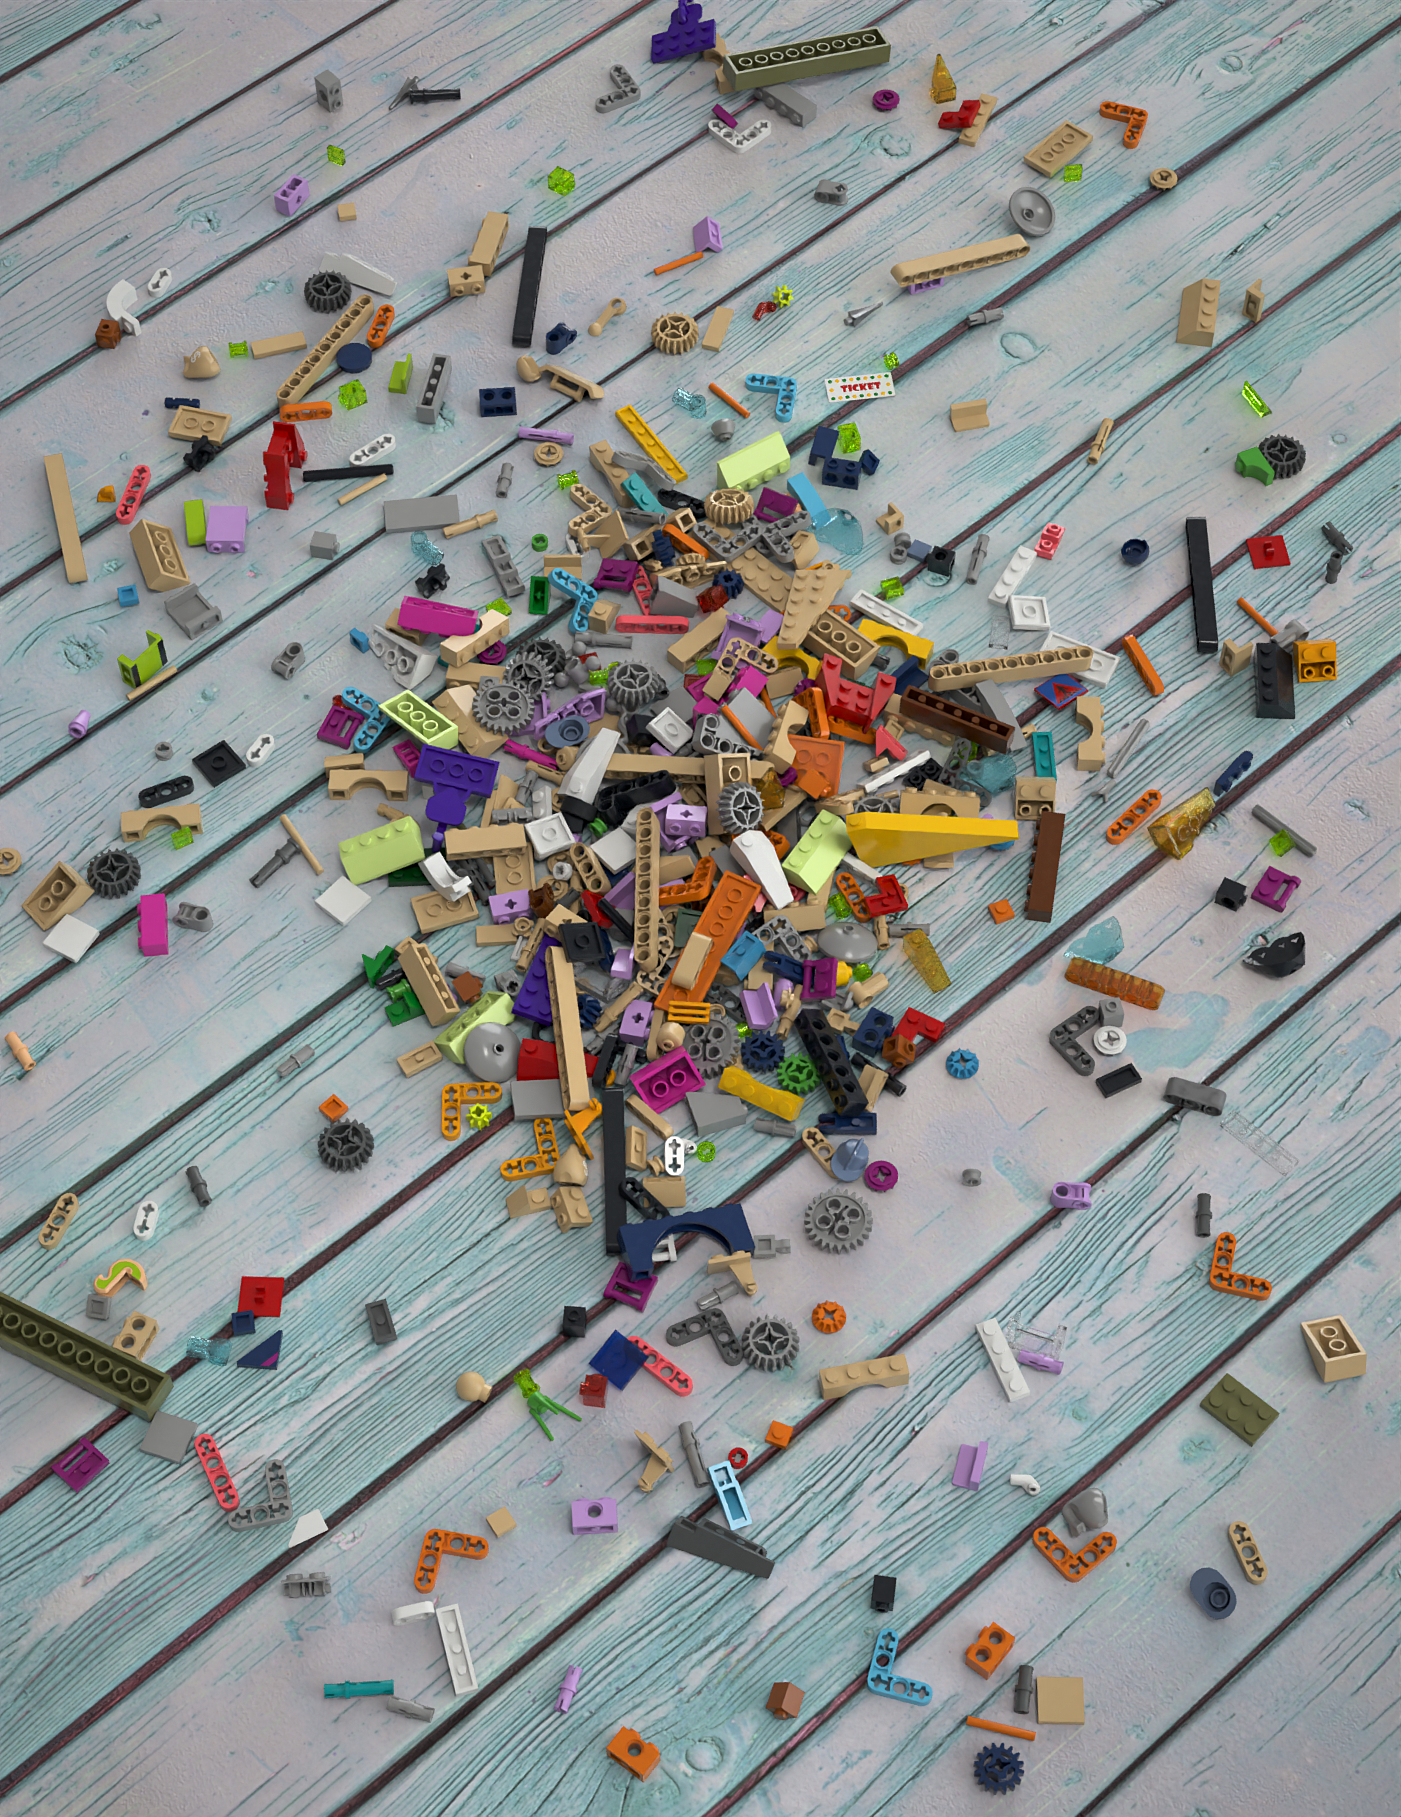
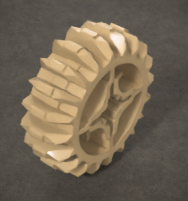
(674, 337)
(729, 505)

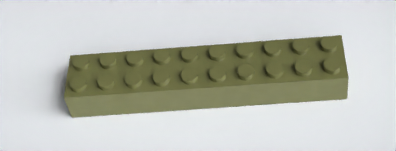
(806, 58)
(82, 1359)

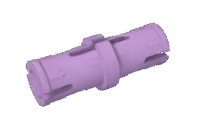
(1040, 1361)
(568, 1689)

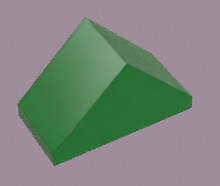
(539, 595)

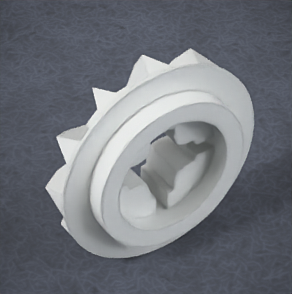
(1115, 1035)

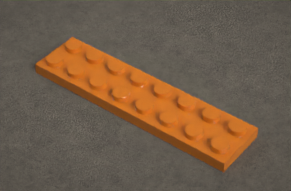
(722, 922)

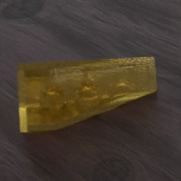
(1181, 825)

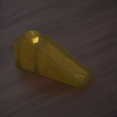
(943, 86)
(926, 960)

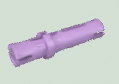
(546, 435)

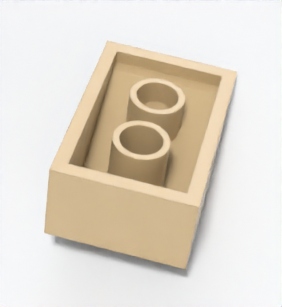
(57, 895)
(1334, 1348)

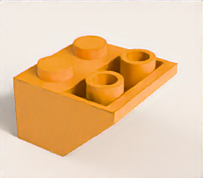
(1315, 660)

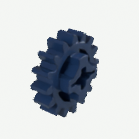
(663, 549)
(772, 1052)
(989, 1771)

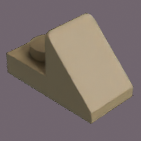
(526, 1203)

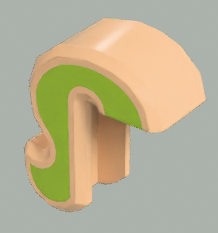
(118, 1275)

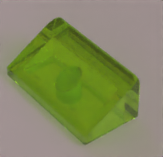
(1255, 400)

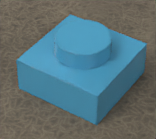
(128, 595)
(359, 640)

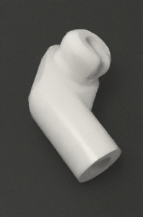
(689, 1146)
(1027, 1482)

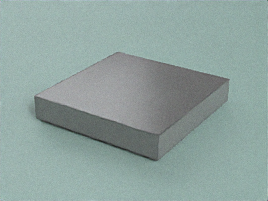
(168, 1437)

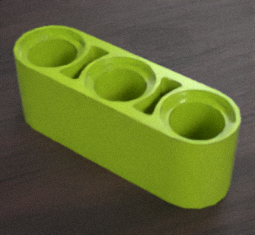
(195, 522)

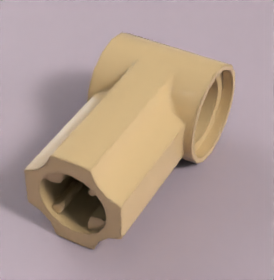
(865, 991)

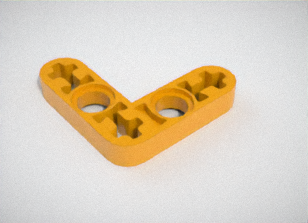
(460, 1097)
(539, 1160)

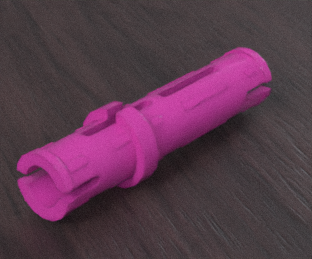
(524, 751)

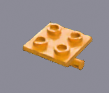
(580, 1121)

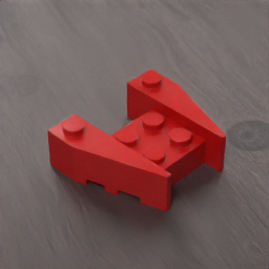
(284, 451)
(849, 699)

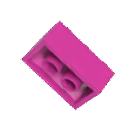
(667, 1079)

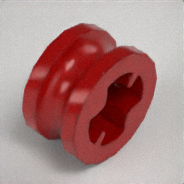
(733, 1453)

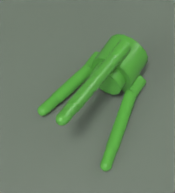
(541, 1404)

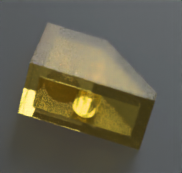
(771, 790)

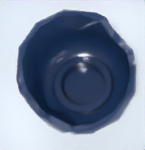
(1135, 551)

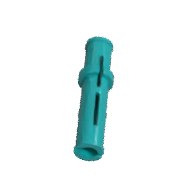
(354, 1689)

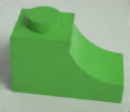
(1253, 464)

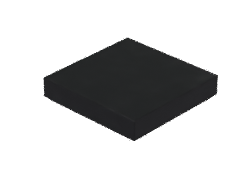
(219, 763)
(581, 942)

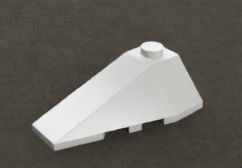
(587, 772)
(761, 863)

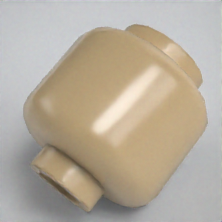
(566, 757)
(670, 1036)

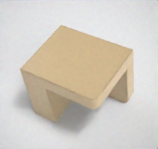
(892, 520)

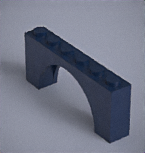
(723, 1224)

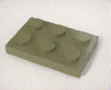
(1239, 1409)

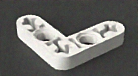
(739, 142)

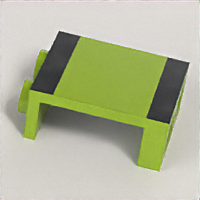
(146, 665)

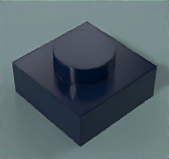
(869, 462)
(243, 1323)

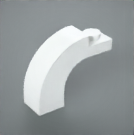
(118, 300)
(443, 878)

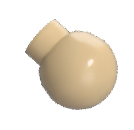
(472, 1387)

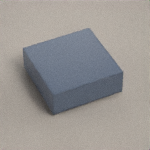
(919, 550)

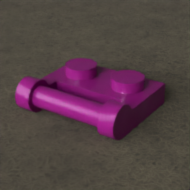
(776, 502)
(616, 570)
(335, 723)
(1270, 885)
(824, 979)
(621, 1278)
(84, 1469)

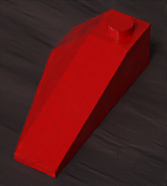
(539, 1061)

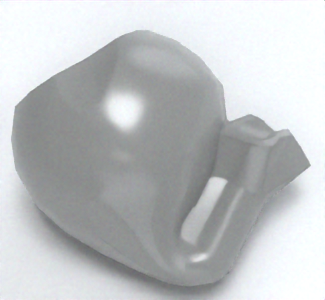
(1086, 1510)

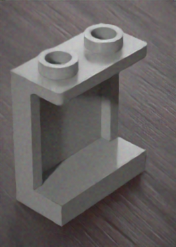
(192, 612)

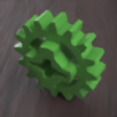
(796, 1077)

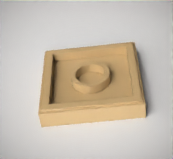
(1060, 1700)

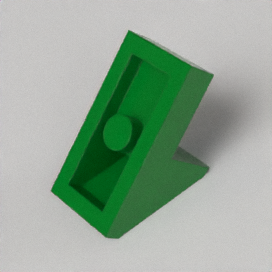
(376, 968)
(405, 1009)

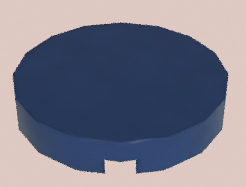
(354, 357)

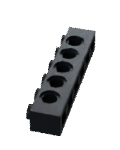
(830, 1062)

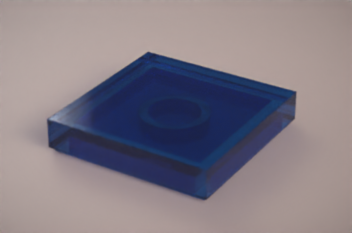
(618, 1360)

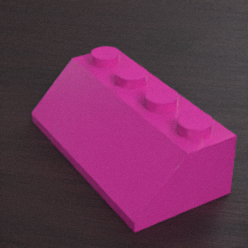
(436, 617)

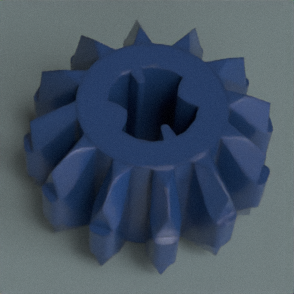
(731, 582)
(588, 1010)

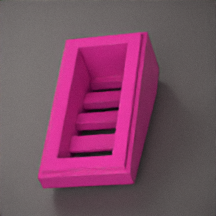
(408, 758)

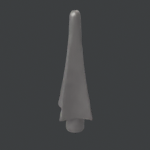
(404, 92)
(856, 316)

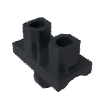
(201, 453)
(435, 580)

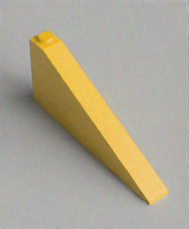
(899, 838)

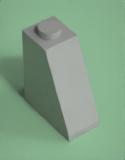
(672, 599)
(715, 1112)

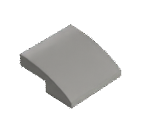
(679, 702)

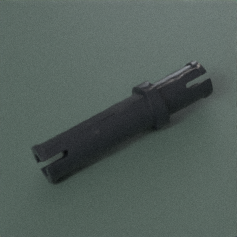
(891, 1083)

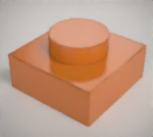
(1001, 911)
(333, 1108)
(779, 1435)

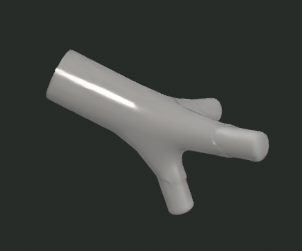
(1105, 790)

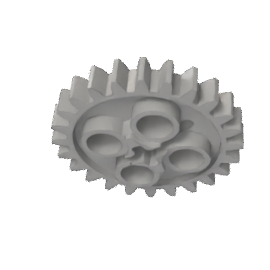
(503, 707)
(724, 1045)
(821, 1213)

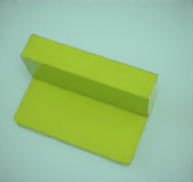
(401, 376)

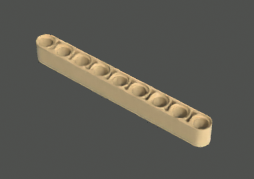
(960, 260)
(325, 351)
(65, 518)
(1010, 668)
(680, 768)
(647, 877)
(567, 1030)

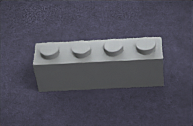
(787, 102)
(434, 388)

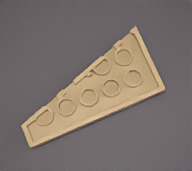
(808, 598)

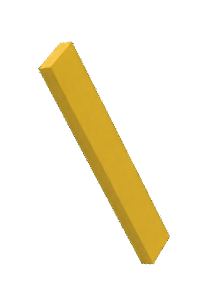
(650, 443)

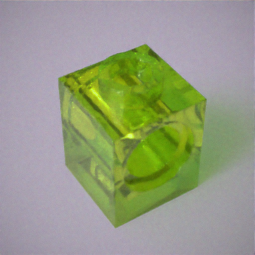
(561, 181)
(352, 394)
(849, 438)

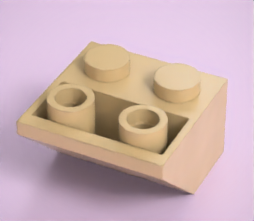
(1034, 796)

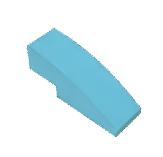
(803, 491)
(729, 1495)

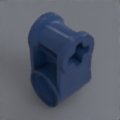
(559, 338)

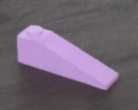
(587, 705)

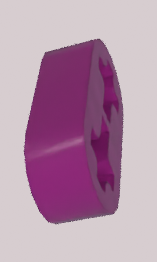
(724, 116)

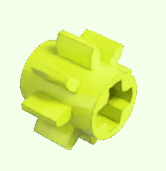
(786, 297)
(478, 1122)

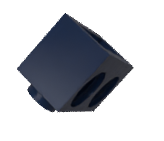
(497, 402)
(841, 473)
(869, 1031)

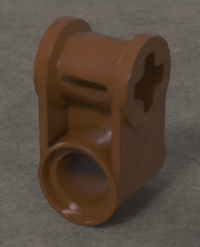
(541, 901)

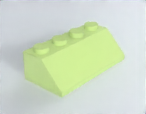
(754, 464)
(421, 720)
(382, 850)
(817, 853)
(490, 1008)

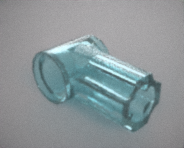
(694, 403)
(422, 546)
(215, 1351)

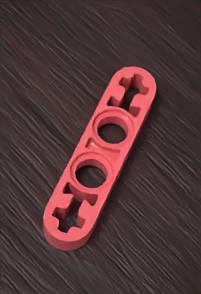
(137, 495)
(641, 595)
(632, 623)
(661, 1363)
(217, 1472)

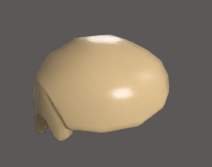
(527, 369)

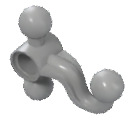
(574, 667)
(627, 712)

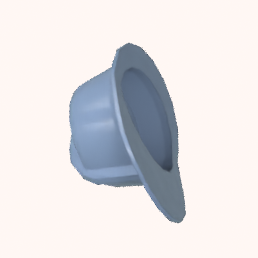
(567, 732)
(850, 1159)
(1213, 1593)

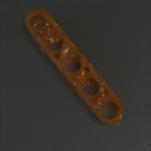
(1114, 983)

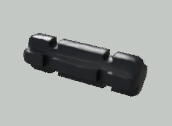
(753, 925)

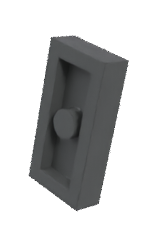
(381, 1321)

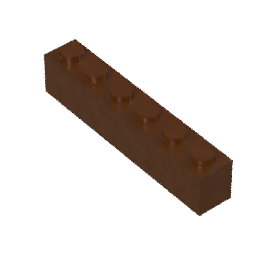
(957, 719)
(1046, 866)

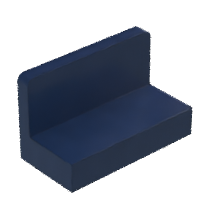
(823, 444)
(909, 674)

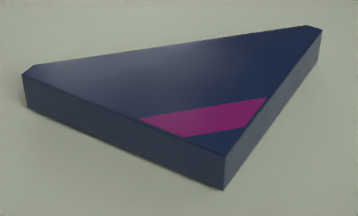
(264, 1355)

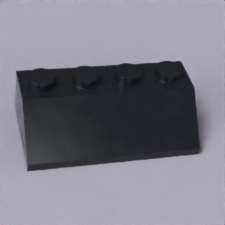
(1273, 682)

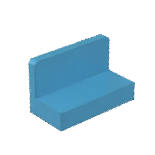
(743, 955)

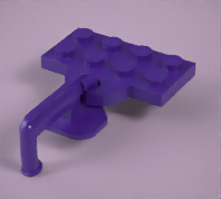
(684, 34)
(453, 781)

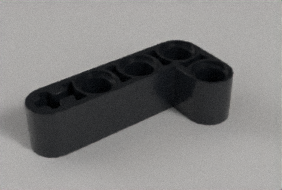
(632, 793)

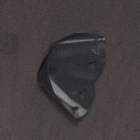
(1280, 960)

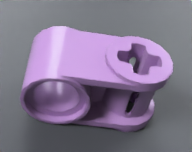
(1073, 1195)

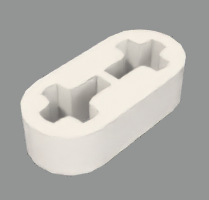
(163, 283)
(573, 548)
(260, 750)
(668, 1156)
(141, 1220)
(413, 1613)

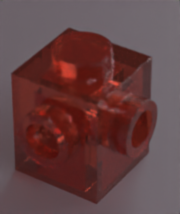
(712, 598)
(594, 1390)

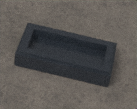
(1118, 1080)

